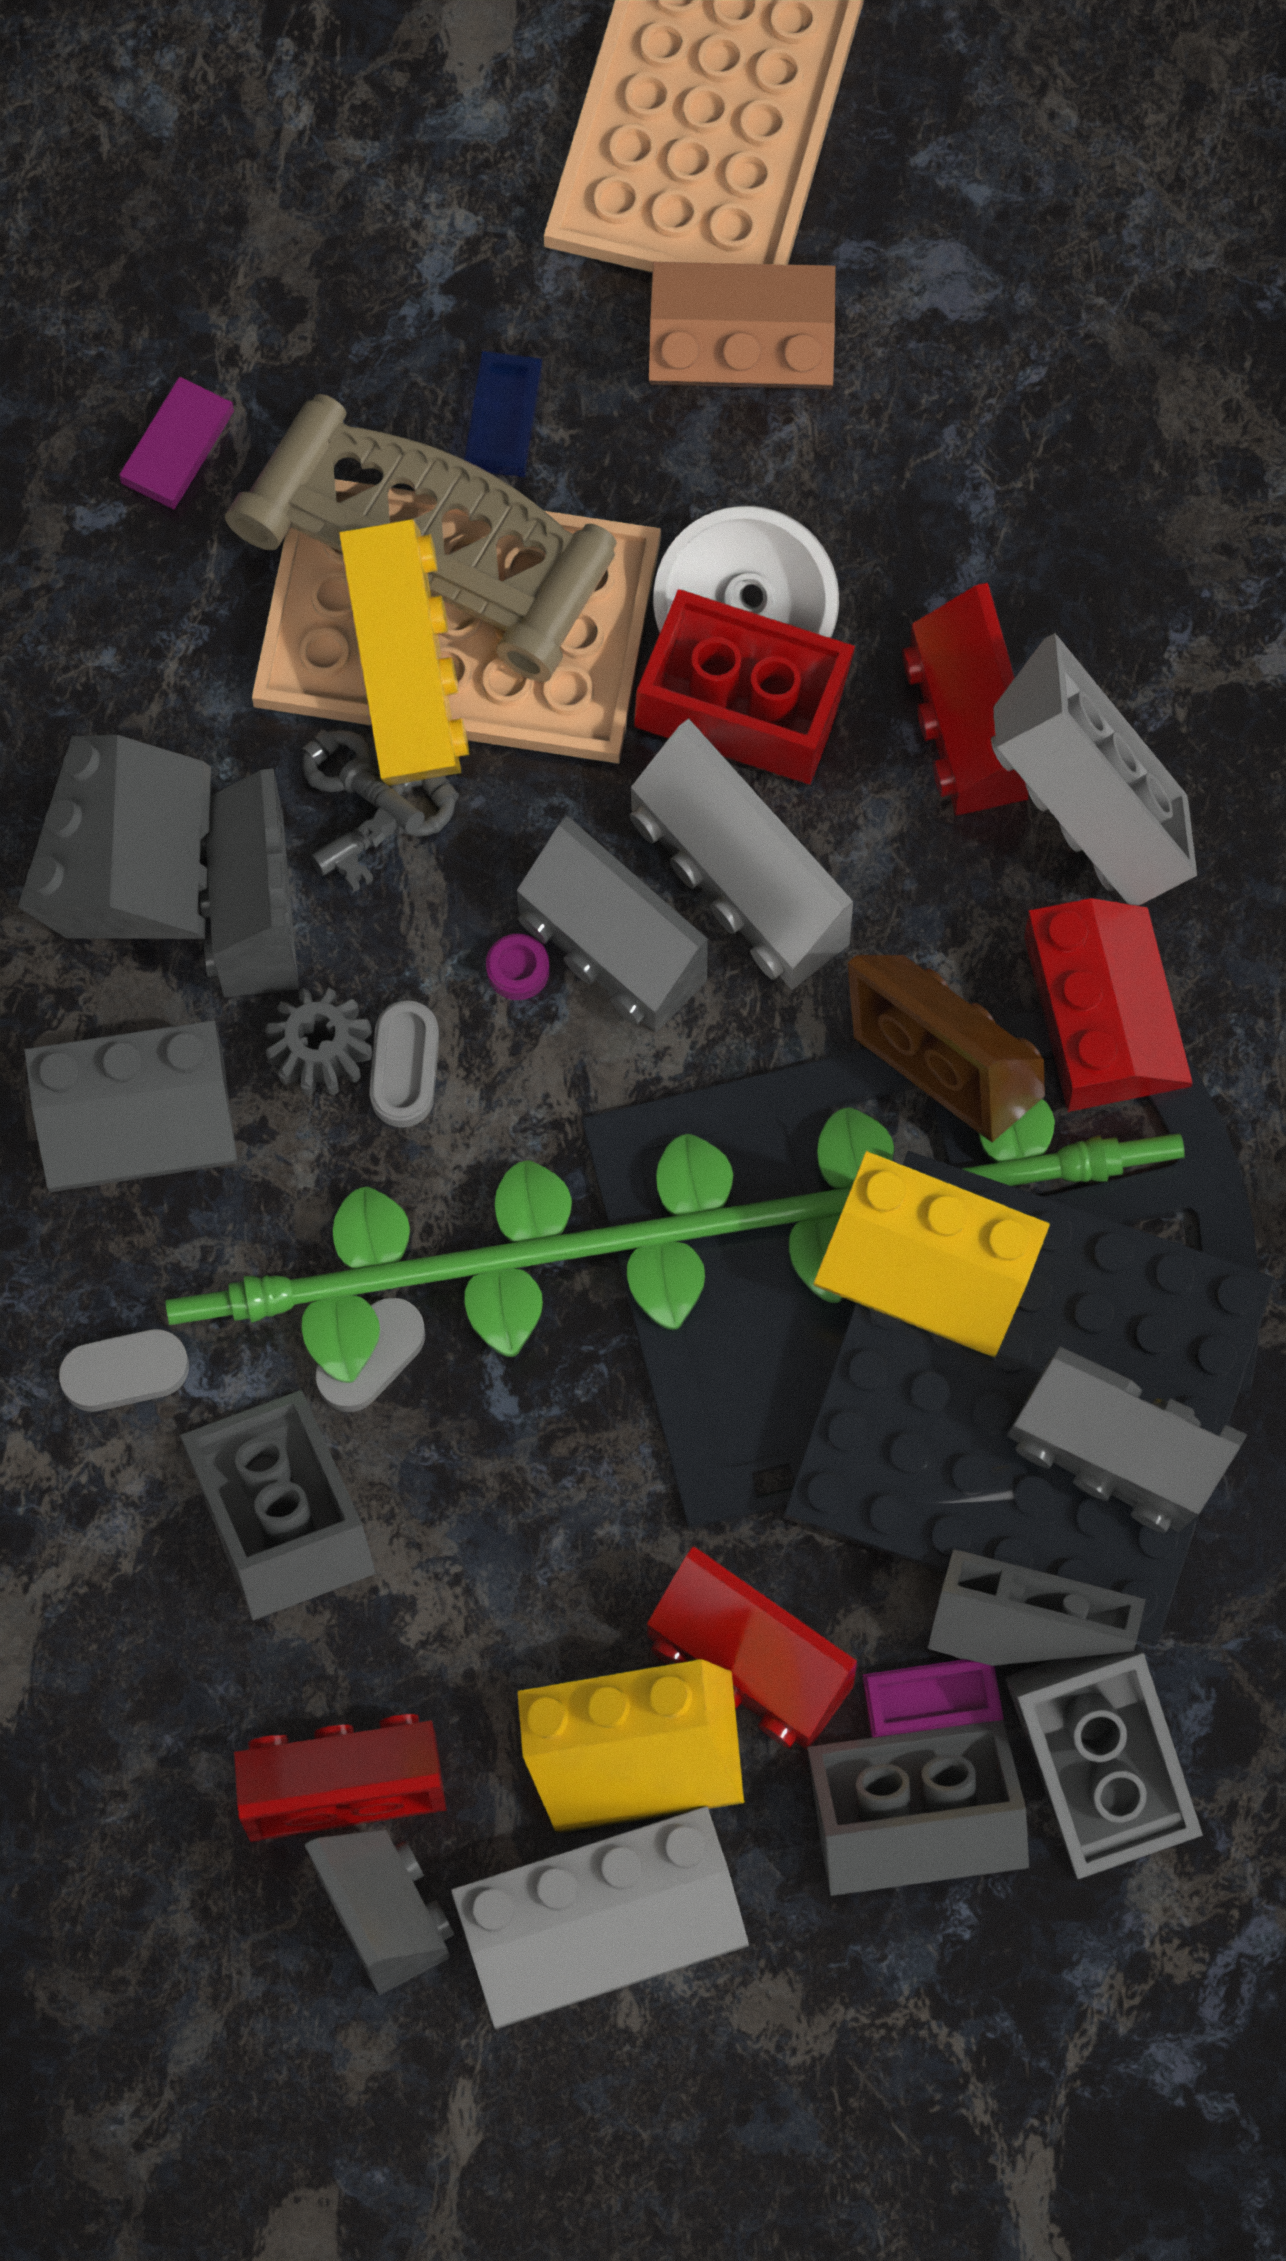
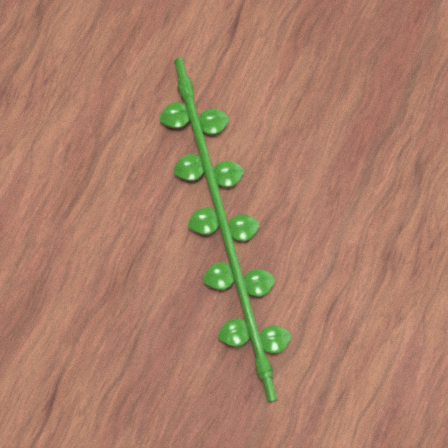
(661, 1273)

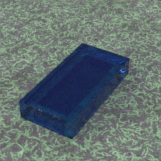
(504, 413)

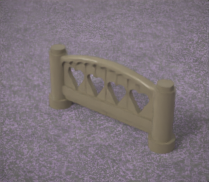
(532, 606)

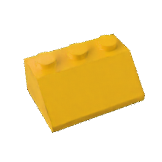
(931, 1254)
(633, 1745)

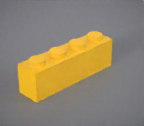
(401, 652)

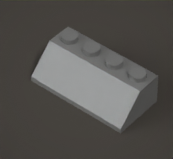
(1094, 776)
(741, 858)
(600, 1917)

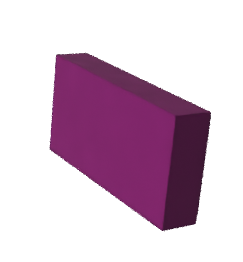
(176, 443)
(931, 1697)

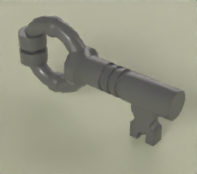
(357, 777)
(344, 850)

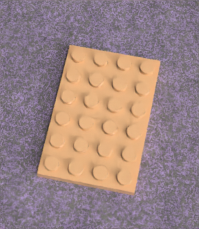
(701, 131)
(315, 664)

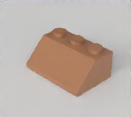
(742, 325)

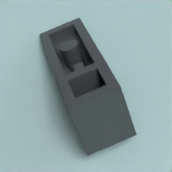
(1024, 1615)

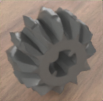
(334, 1056)

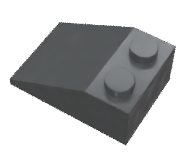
(278, 1505)
(1104, 1758)
(380, 1905)

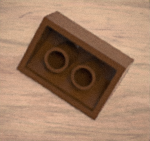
(944, 1043)

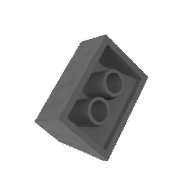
(612, 927)
(131, 1106)
(918, 1807)

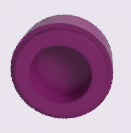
(517, 966)

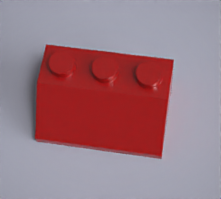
(962, 675)
(746, 684)
(1105, 1002)
(775, 1660)
(338, 1778)

